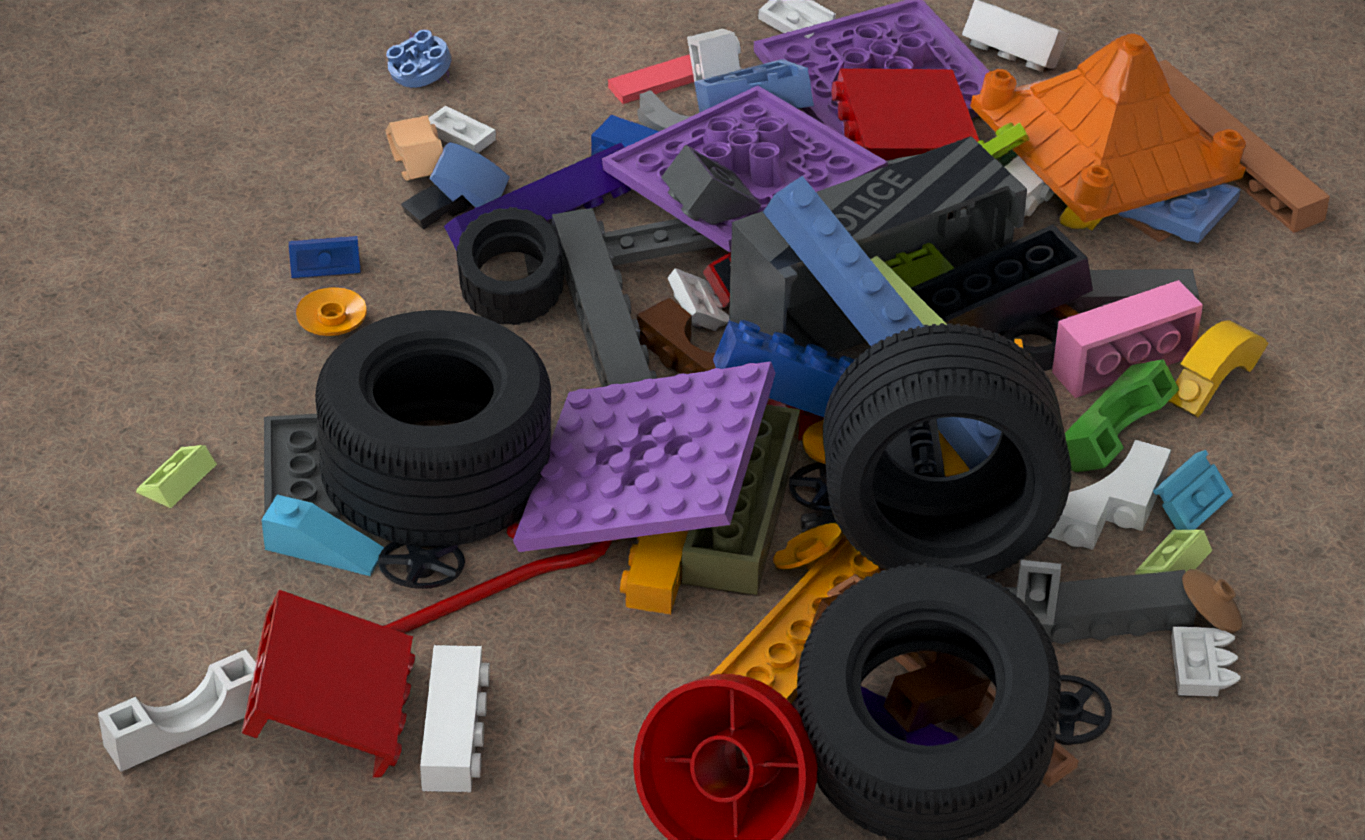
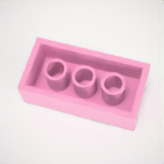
(1107, 340)

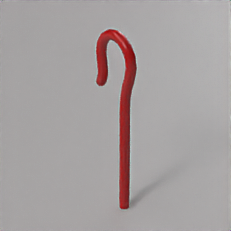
(500, 583)

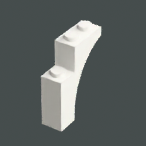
(1120, 498)

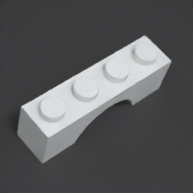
(141, 732)

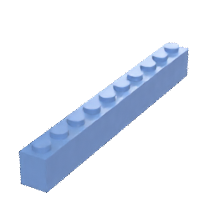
(861, 293)

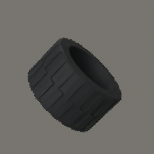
(510, 232)

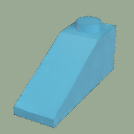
(316, 536)

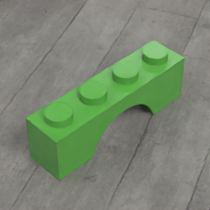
(1137, 392)

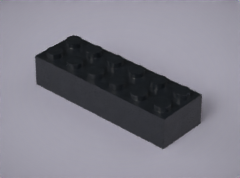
(1010, 283)

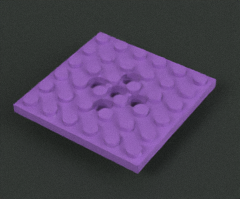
(881, 38)
(757, 139)
(647, 458)

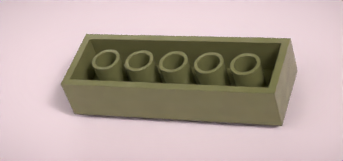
(737, 553)

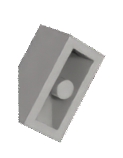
(1039, 588)

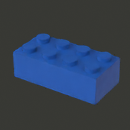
(802, 373)

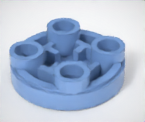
(419, 60)

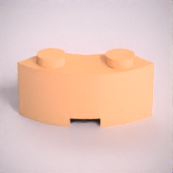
(416, 145)

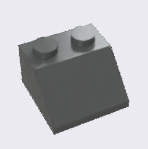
(707, 188)

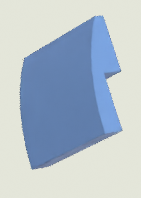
(468, 174)

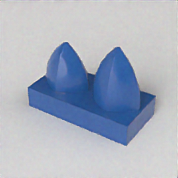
(324, 257)

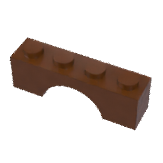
(668, 333)

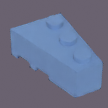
(778, 77)

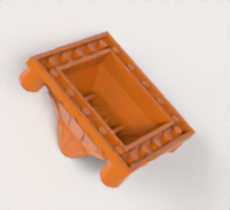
(1110, 132)

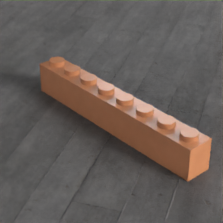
(1267, 174)

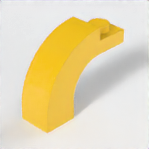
(1211, 360)

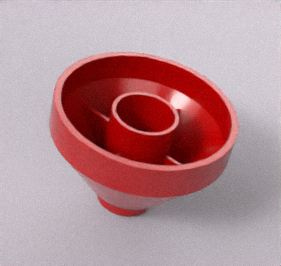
(694, 767)

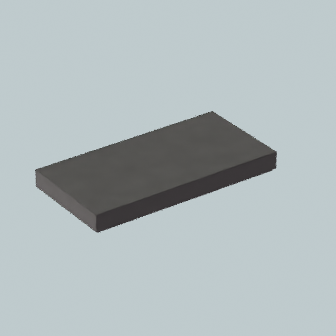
(293, 461)

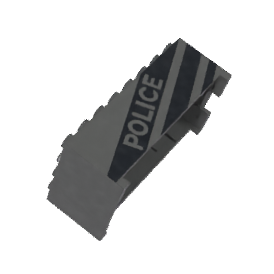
(886, 215)

